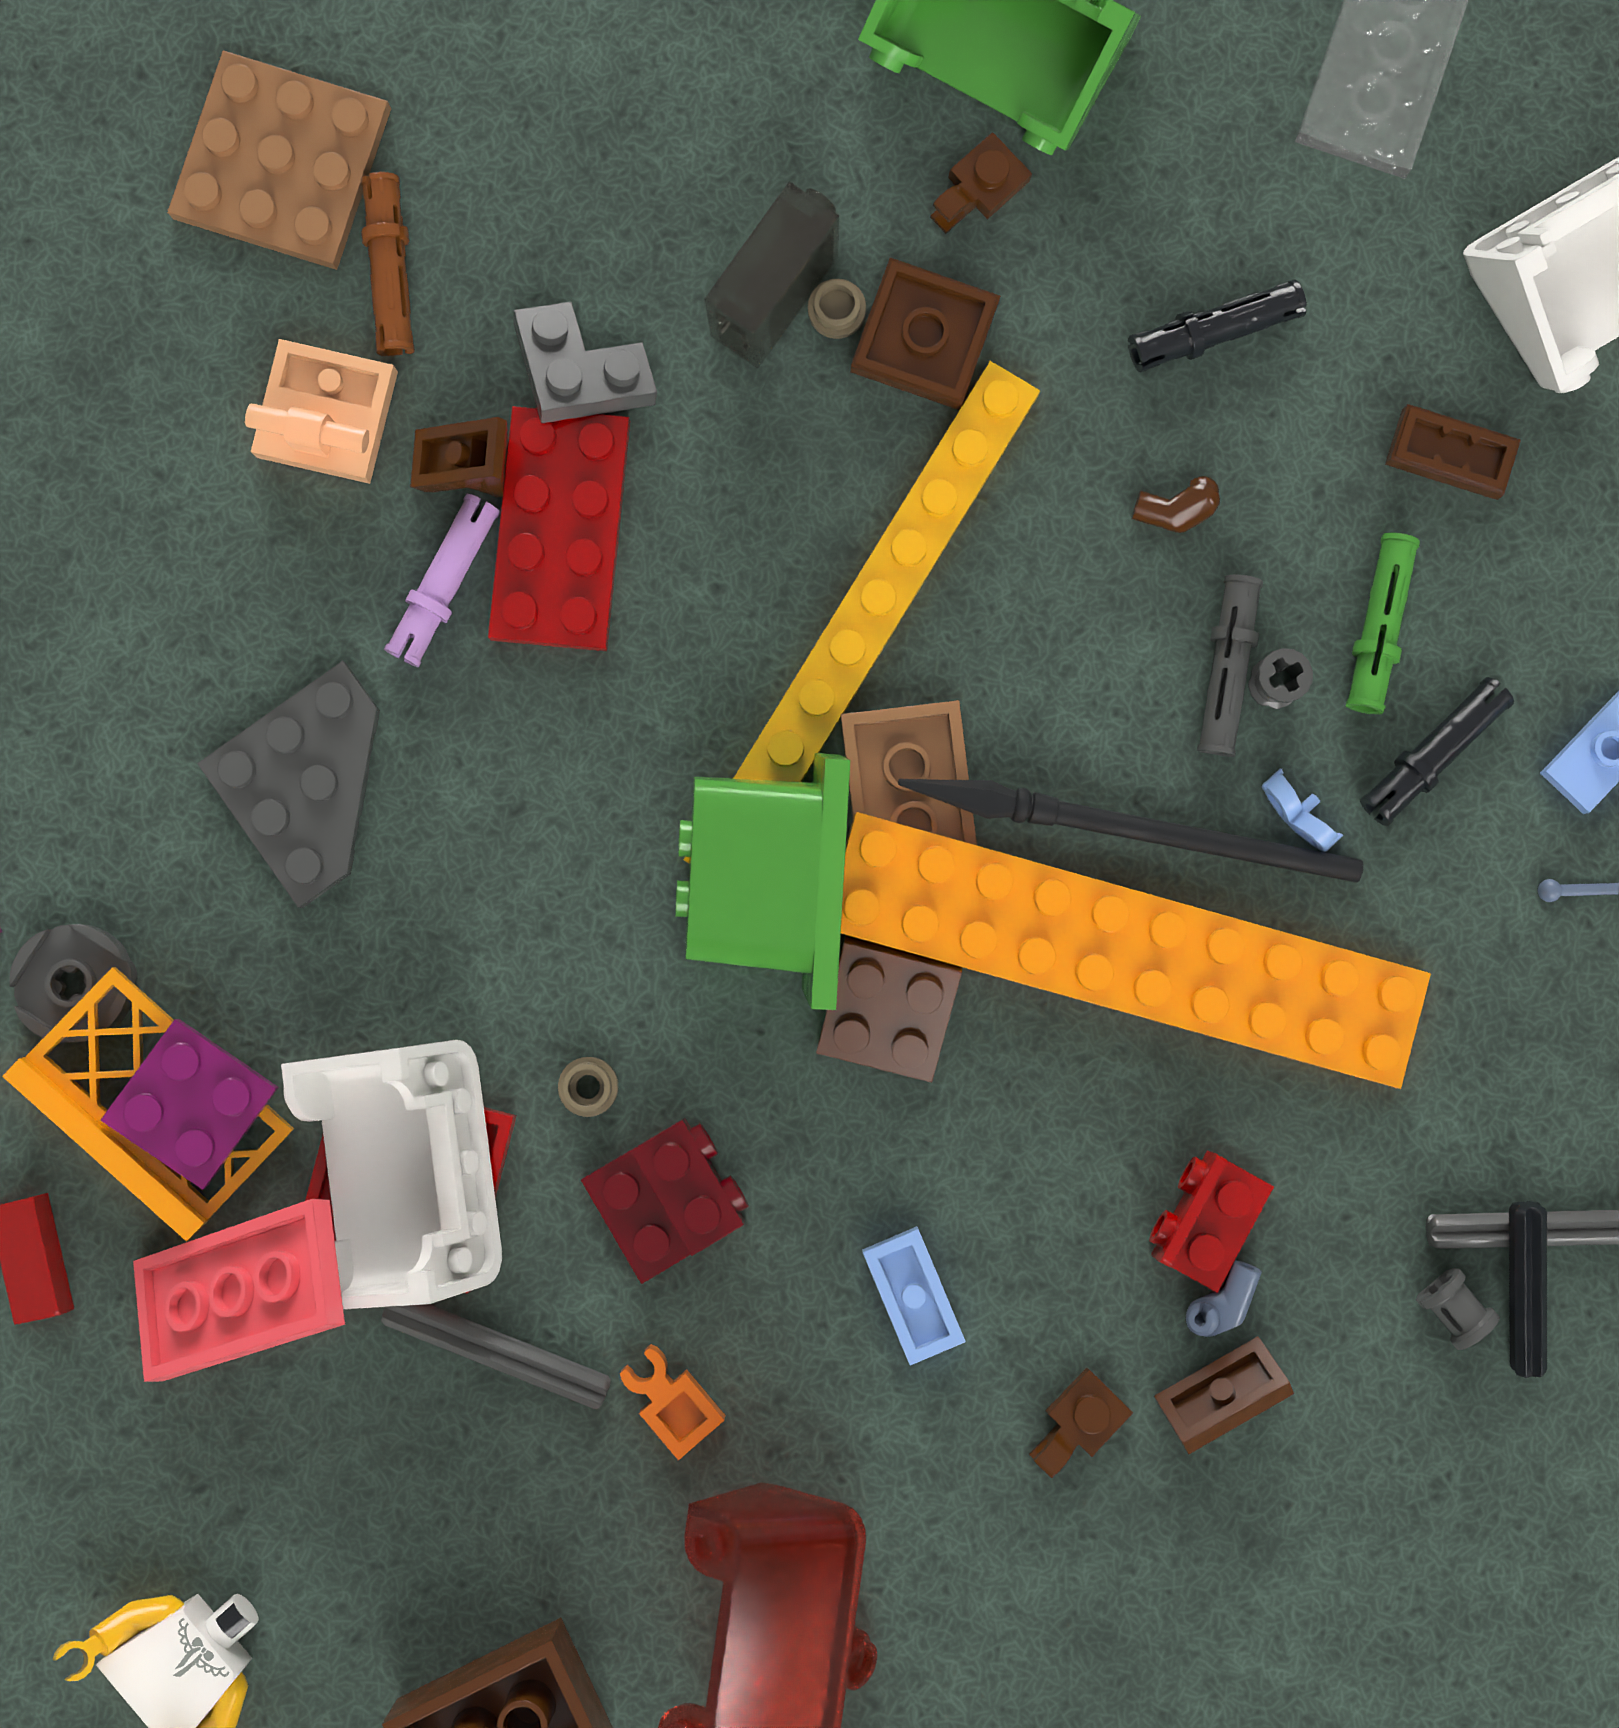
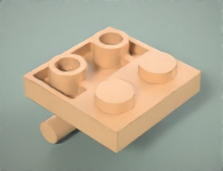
(323, 411)

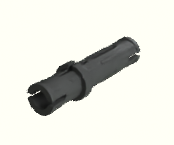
(1230, 664)

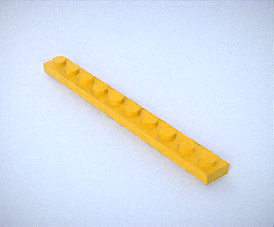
(890, 578)

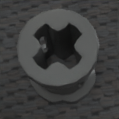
(1278, 661)
(1458, 1309)

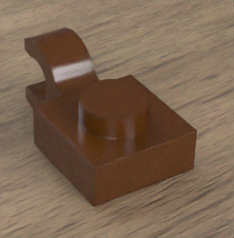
(981, 180)
(1085, 1417)

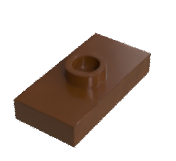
(1452, 452)

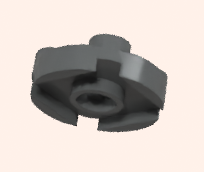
(67, 949)

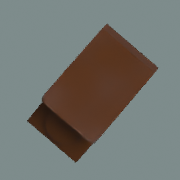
(461, 457)

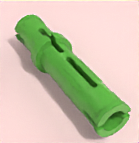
(1370, 690)

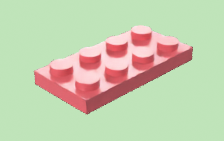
(238, 1291)

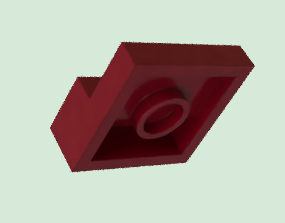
(666, 1199)

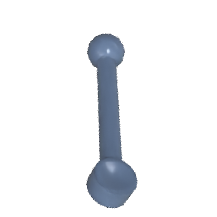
(1551, 890)

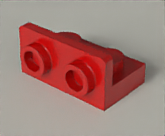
(1210, 1219)

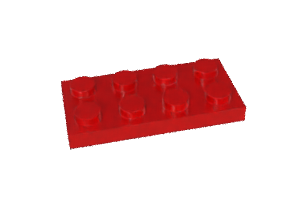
(559, 530)

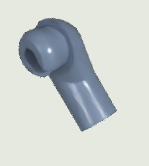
(1229, 1306)

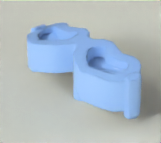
(1297, 814)

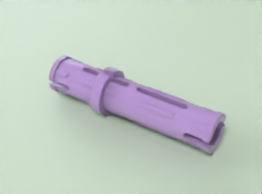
(443, 578)

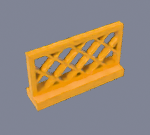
(81, 1112)

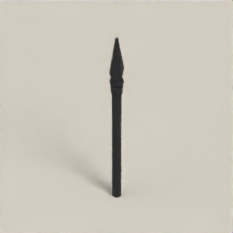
(997, 801)

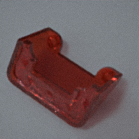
(784, 1607)

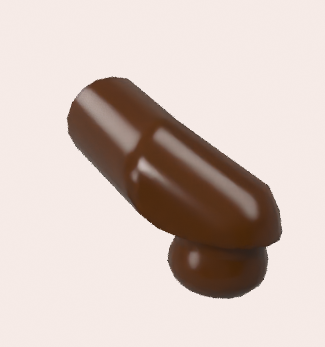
(1182, 510)

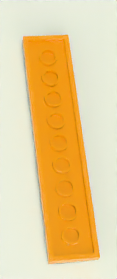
(1130, 951)

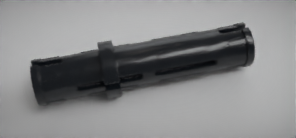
(1196, 332)
(1419, 769)

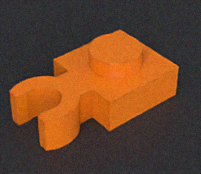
(677, 1409)

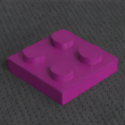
(189, 1103)

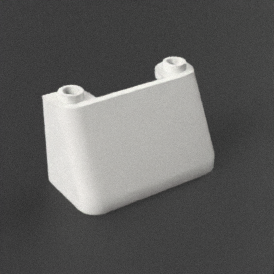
(1557, 278)
(404, 1170)

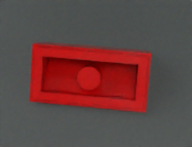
(33, 1260)

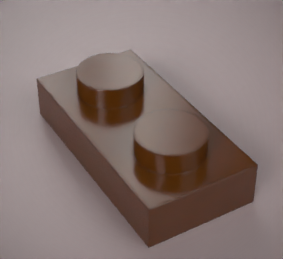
(1224, 1395)

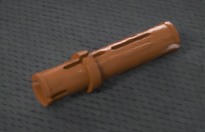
(386, 249)

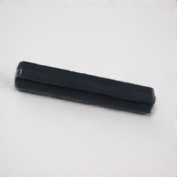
(1528, 1288)

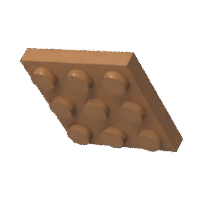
(279, 160)

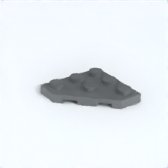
(302, 781)

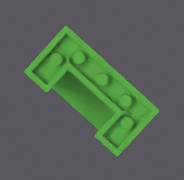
(768, 874)

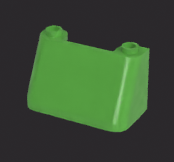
(1017, 56)

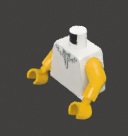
(173, 1659)

